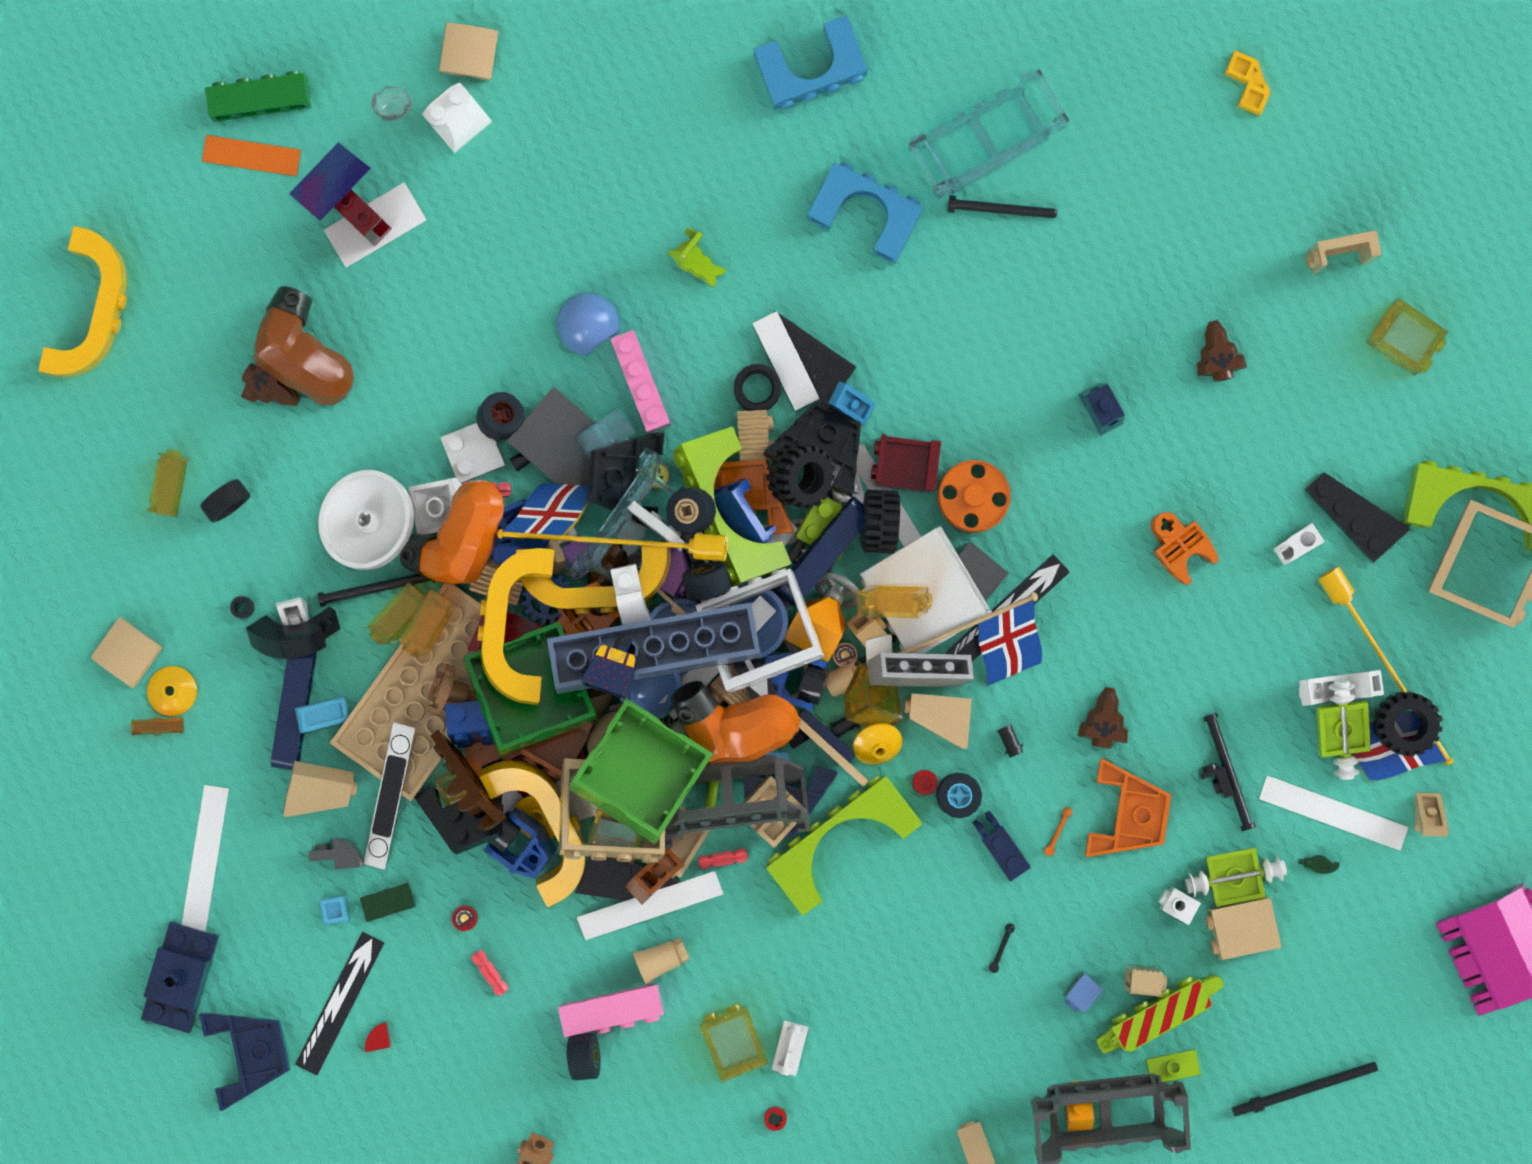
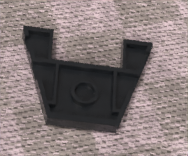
(829, 431)
(615, 469)
(457, 827)

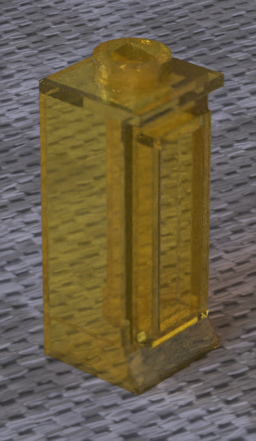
(168, 483)

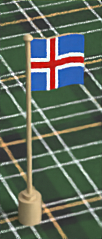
(1005, 638)

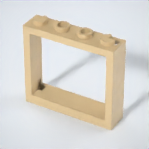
(1517, 614)
(598, 853)

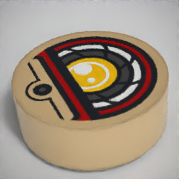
(844, 654)

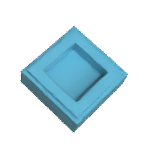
(334, 909)

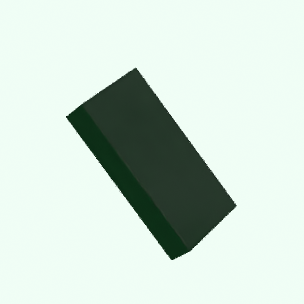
(387, 902)

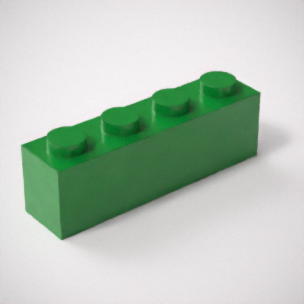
(258, 97)

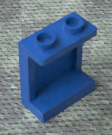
(738, 513)

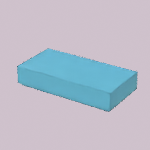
(321, 714)

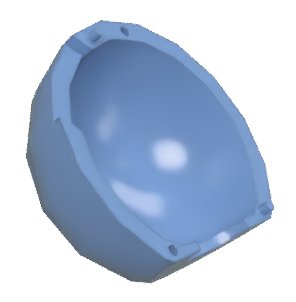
(586, 322)
(650, 691)

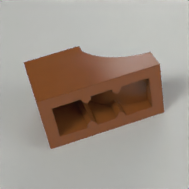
(654, 876)

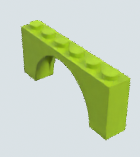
(699, 465)
(1434, 485)
(794, 867)

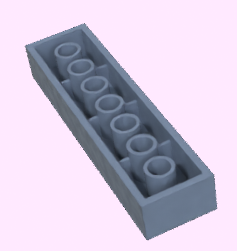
(661, 645)

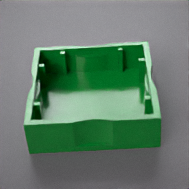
(520, 724)

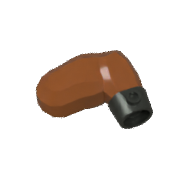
(297, 356)

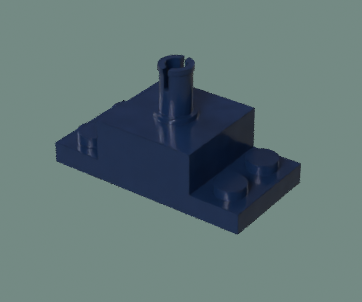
(179, 977)

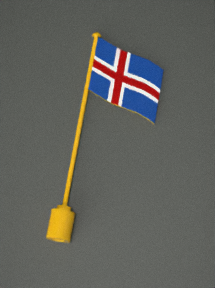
(557, 508)
(1380, 761)

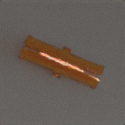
(157, 726)

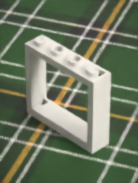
(755, 587)

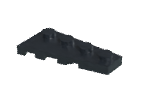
(820, 362)
(1358, 518)
(609, 879)

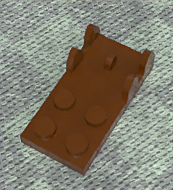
(466, 779)

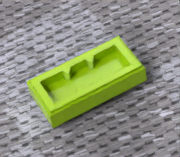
(1174, 1065)

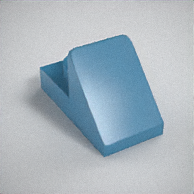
(851, 403)

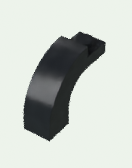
(293, 640)

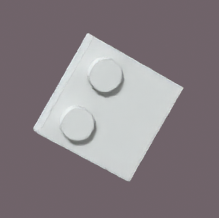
(471, 453)
(655, 523)

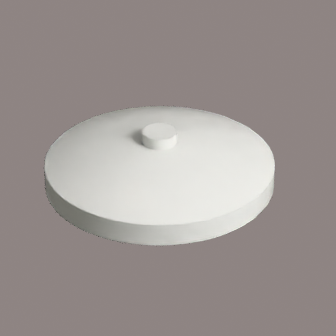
(366, 520)

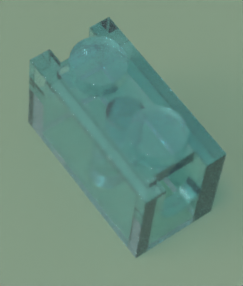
(606, 431)

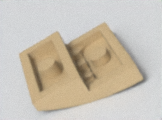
(468, 51)
(126, 652)
(773, 831)

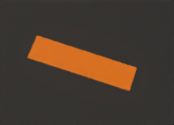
(251, 155)

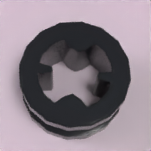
(241, 599)

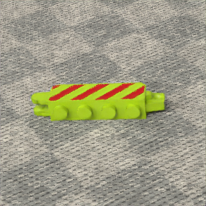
(1160, 1014)

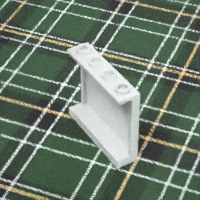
(935, 565)

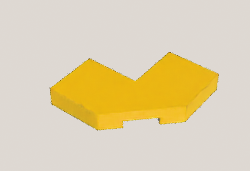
(1248, 71)

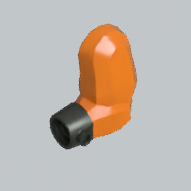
(463, 538)
(738, 731)

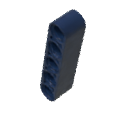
(826, 549)
(294, 694)

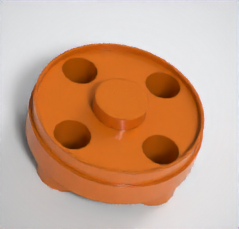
(973, 496)

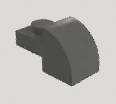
(344, 853)

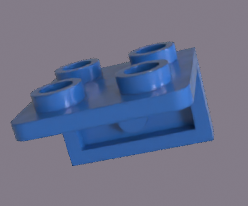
(466, 724)

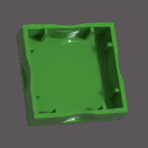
(640, 771)

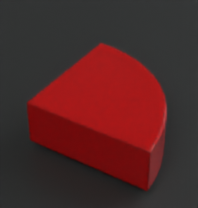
(378, 1038)

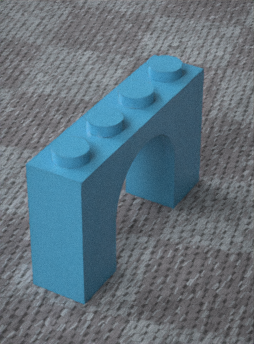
(786, 88)
(844, 184)

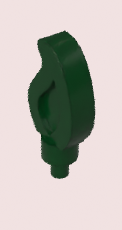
(1319, 864)

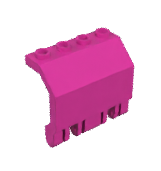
(1497, 948)

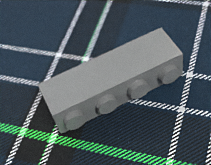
(920, 670)

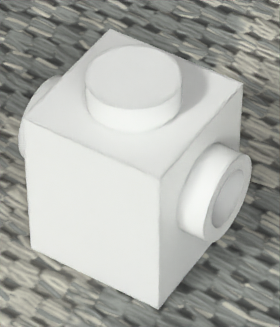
(1186, 909)

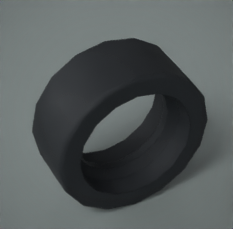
(757, 369)
(225, 500)

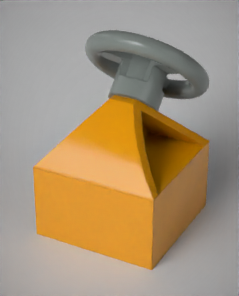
(825, 614)

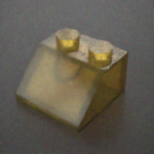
(870, 703)

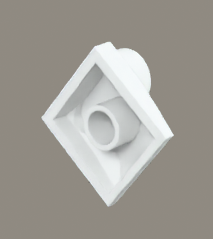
(456, 117)
(432, 503)

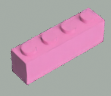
(640, 382)
(611, 1010)

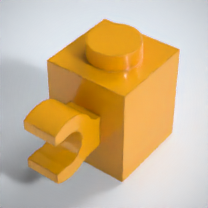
(1079, 1116)

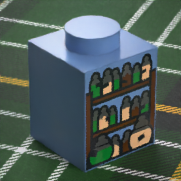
(1082, 993)

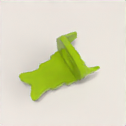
(690, 258)

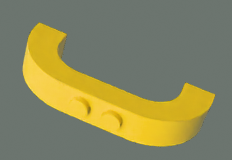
(106, 313)
(652, 576)
(513, 685)
(525, 777)

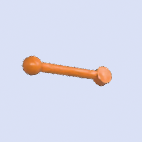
(1049, 850)

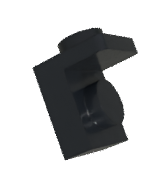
(1221, 782)

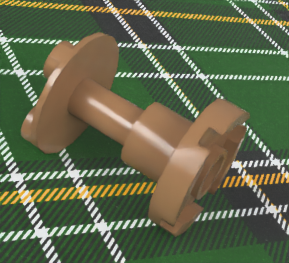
(447, 690)

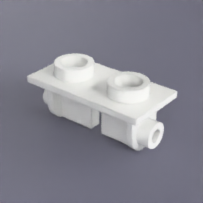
(789, 1048)

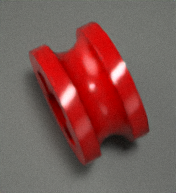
(771, 1125)

